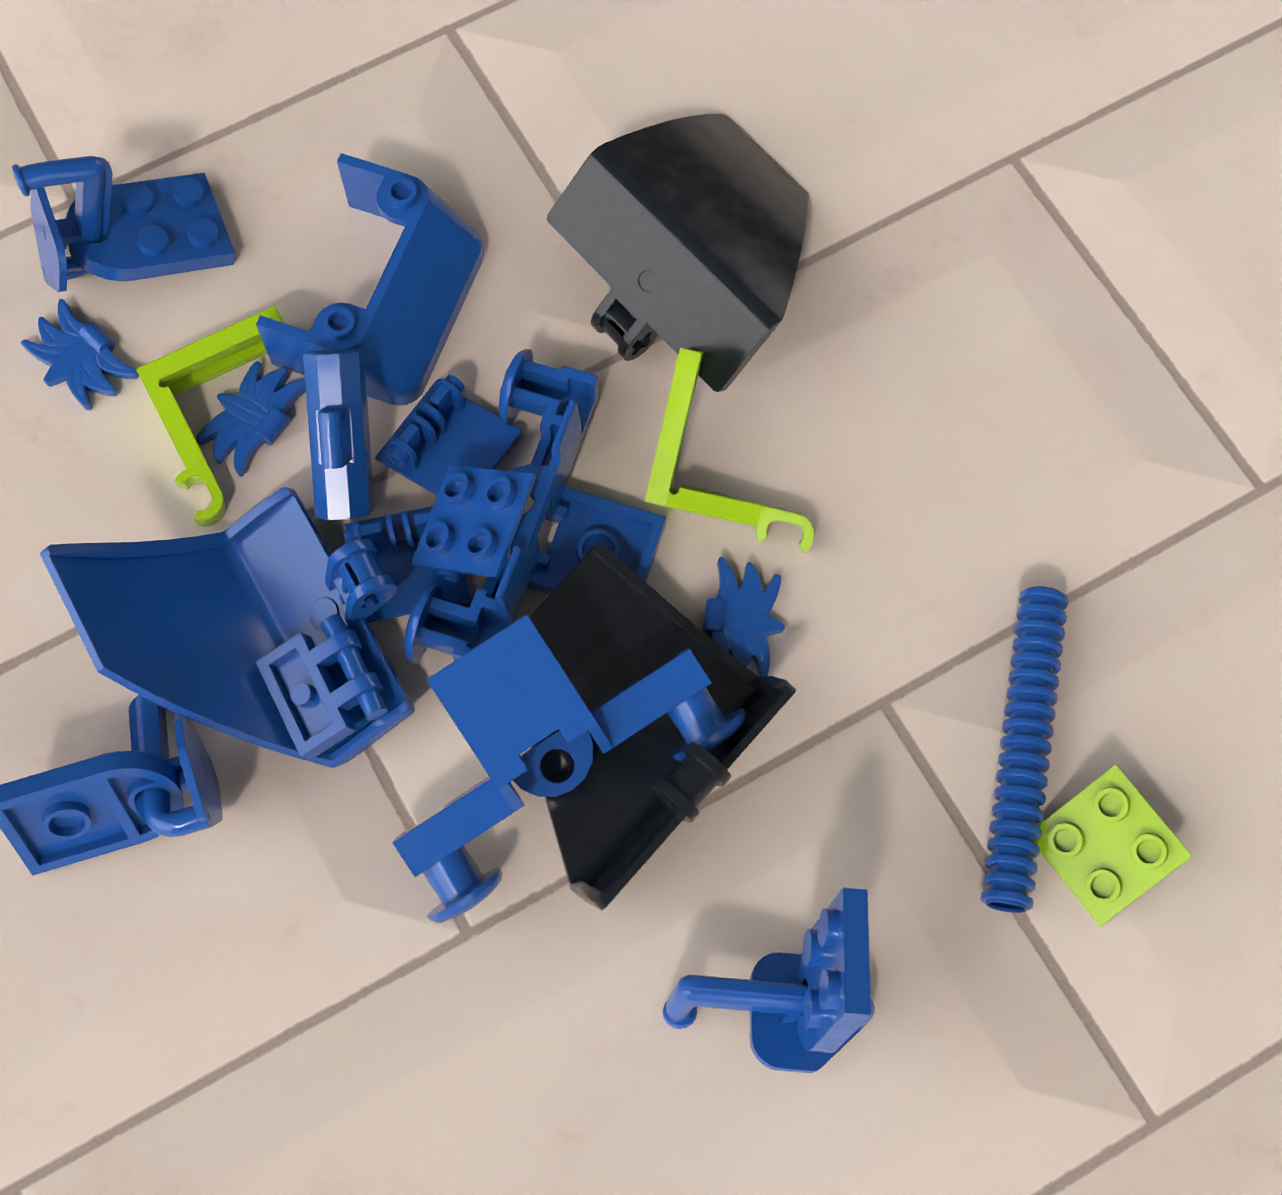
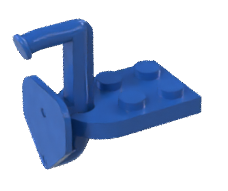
(125, 227)
(113, 796)
(797, 1003)

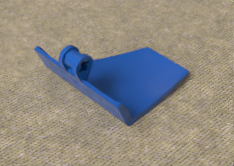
(199, 611)

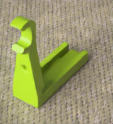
(188, 369)
(697, 499)

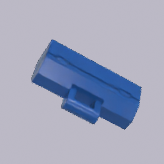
(339, 433)

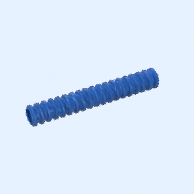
(1025, 750)

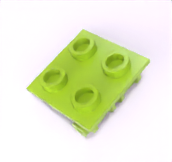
(1110, 845)

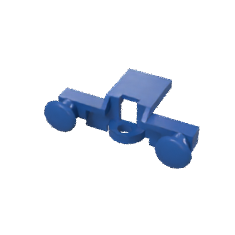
(583, 519)
(508, 700)

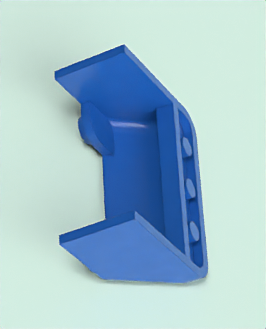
(414, 298)

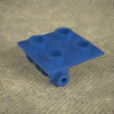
(446, 432)
(473, 521)
(396, 542)

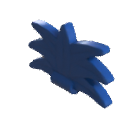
(78, 356)
(251, 416)
(740, 616)

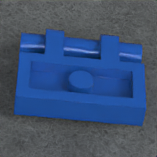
(306, 693)

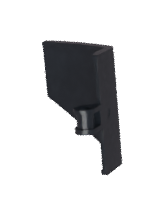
(690, 237)
(605, 636)

